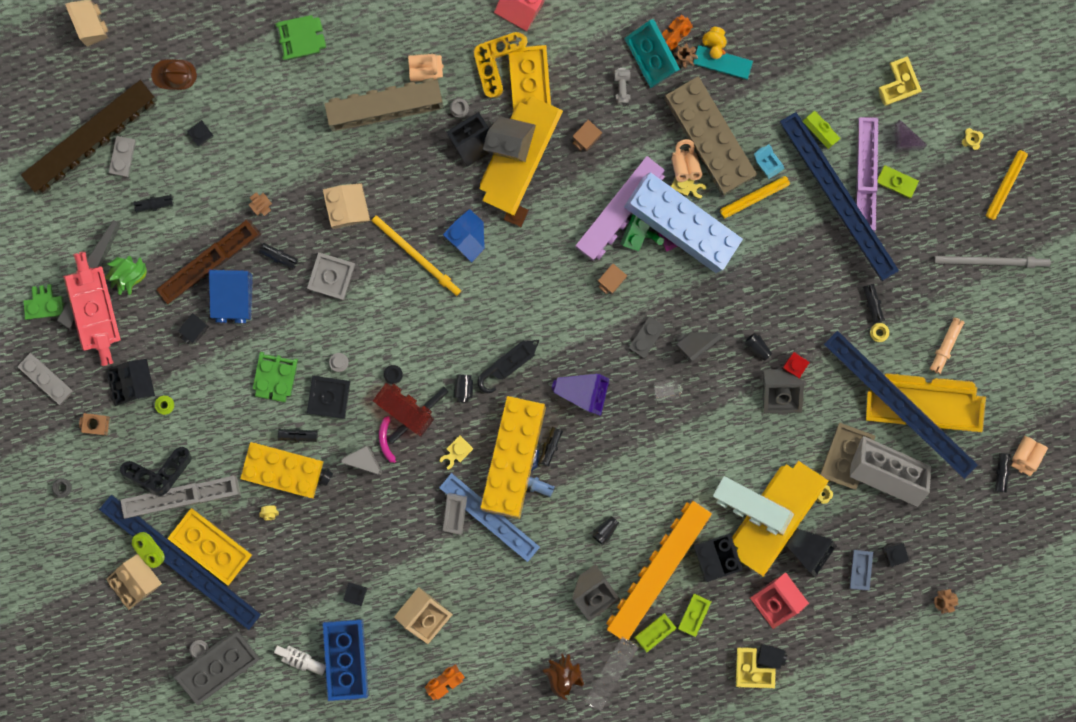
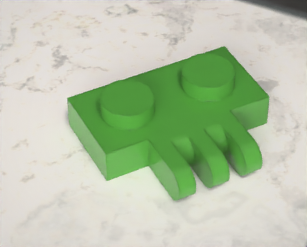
(43, 304)

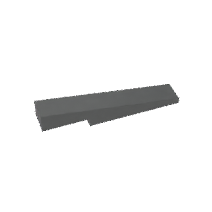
(95, 259)

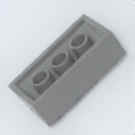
(891, 471)

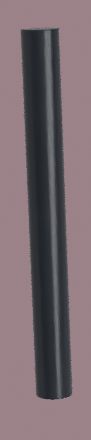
(429, 404)

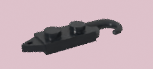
(508, 363)

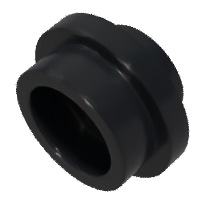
(393, 374)
(325, 477)

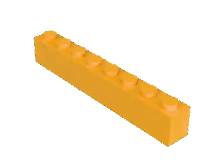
(659, 570)

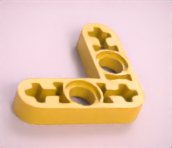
(491, 55)

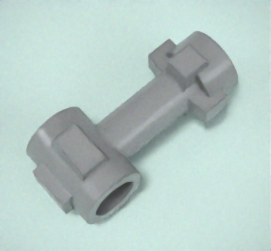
(622, 75)

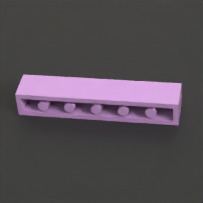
(615, 215)

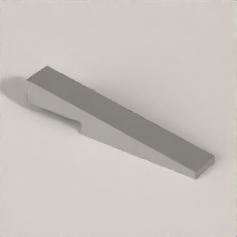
(181, 497)

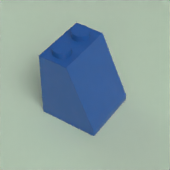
(230, 295)

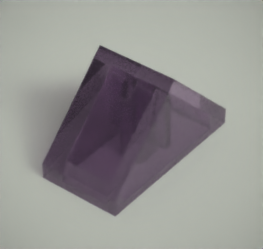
(906, 139)

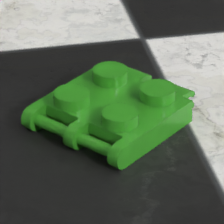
(301, 37)
(274, 377)

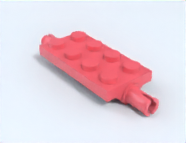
(92, 308)

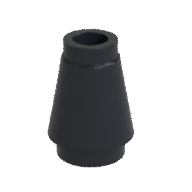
(758, 346)
(605, 530)

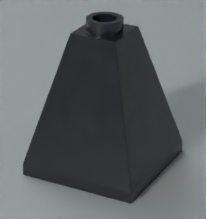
(811, 549)

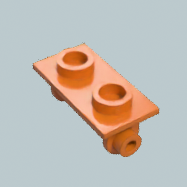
(680, 27)
(436, 686)

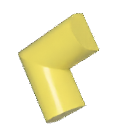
(905, 84)
(748, 675)

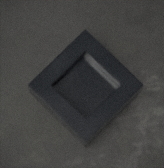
(200, 133)
(355, 594)

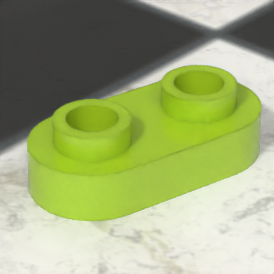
(148, 549)

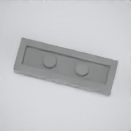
(45, 379)

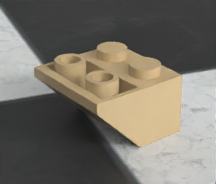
(133, 581)

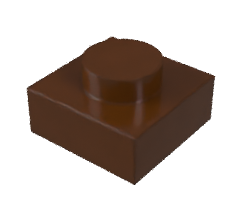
(519, 217)

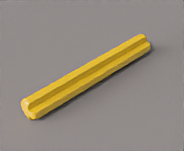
(1006, 184)
(754, 197)

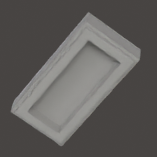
(454, 513)

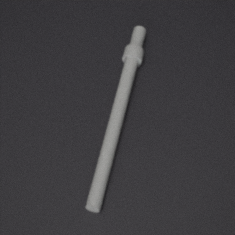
(1029, 262)

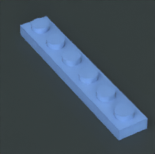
(495, 523)

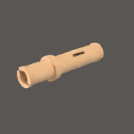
(943, 352)

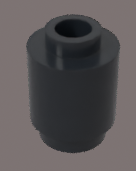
(463, 388)

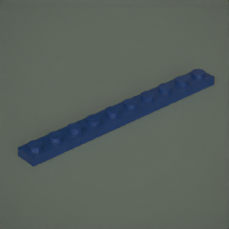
(839, 197)
(901, 404)
(185, 565)

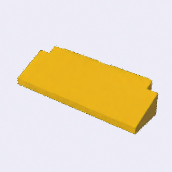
(509, 178)
(945, 401)
(792, 489)

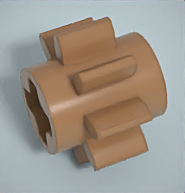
(682, 52)
(260, 204)
(946, 601)

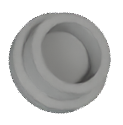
(459, 108)
(338, 362)
(197, 648)

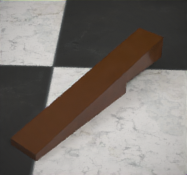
(208, 260)

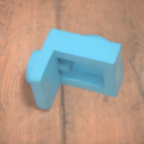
(768, 161)

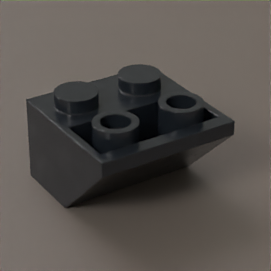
(469, 138)
(130, 382)
(717, 557)

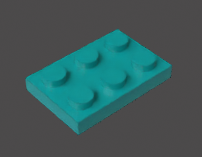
(652, 53)

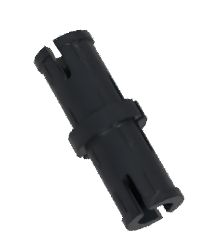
(153, 203)
(278, 256)
(873, 303)
(297, 435)
(550, 446)
(1003, 472)

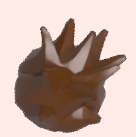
(563, 676)

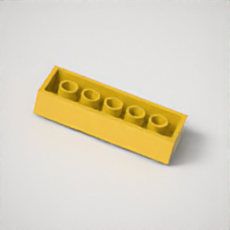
(513, 457)

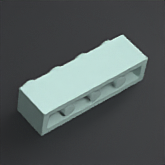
(753, 505)

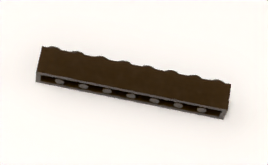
(89, 137)

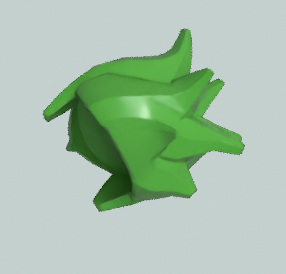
(126, 273)

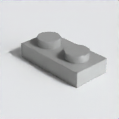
(122, 156)

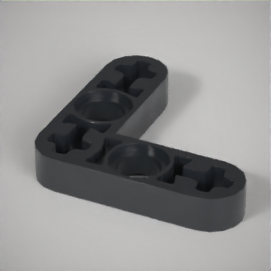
(157, 479)

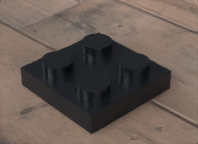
(328, 397)

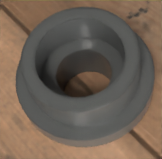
(55, 487)

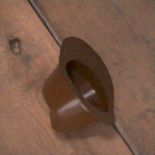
(174, 74)

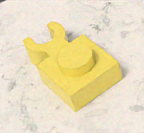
(686, 187)
(458, 450)

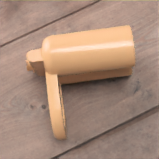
(425, 67)
(686, 162)
(1028, 456)

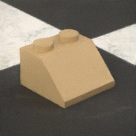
(87, 21)
(346, 205)
(423, 615)

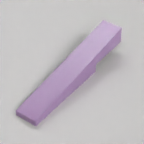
(867, 168)

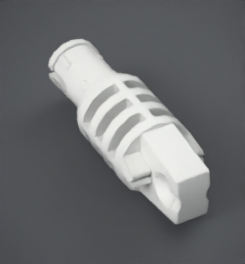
(300, 660)

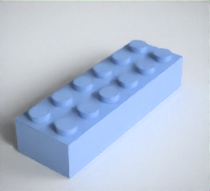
(683, 222)

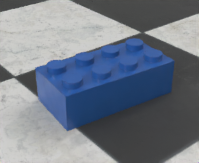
(345, 659)

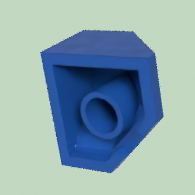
(467, 235)

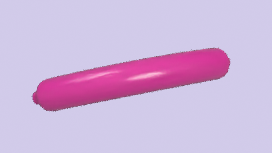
(383, 440)

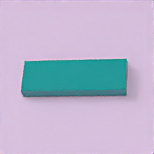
(727, 64)

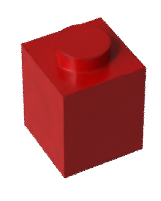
(795, 365)

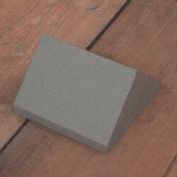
(363, 459)

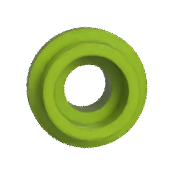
(170, 407)

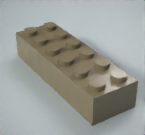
(384, 105)
(710, 136)

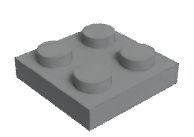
(331, 276)

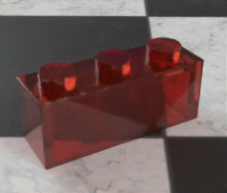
(404, 409)

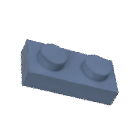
(861, 570)

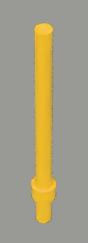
(444, 280)

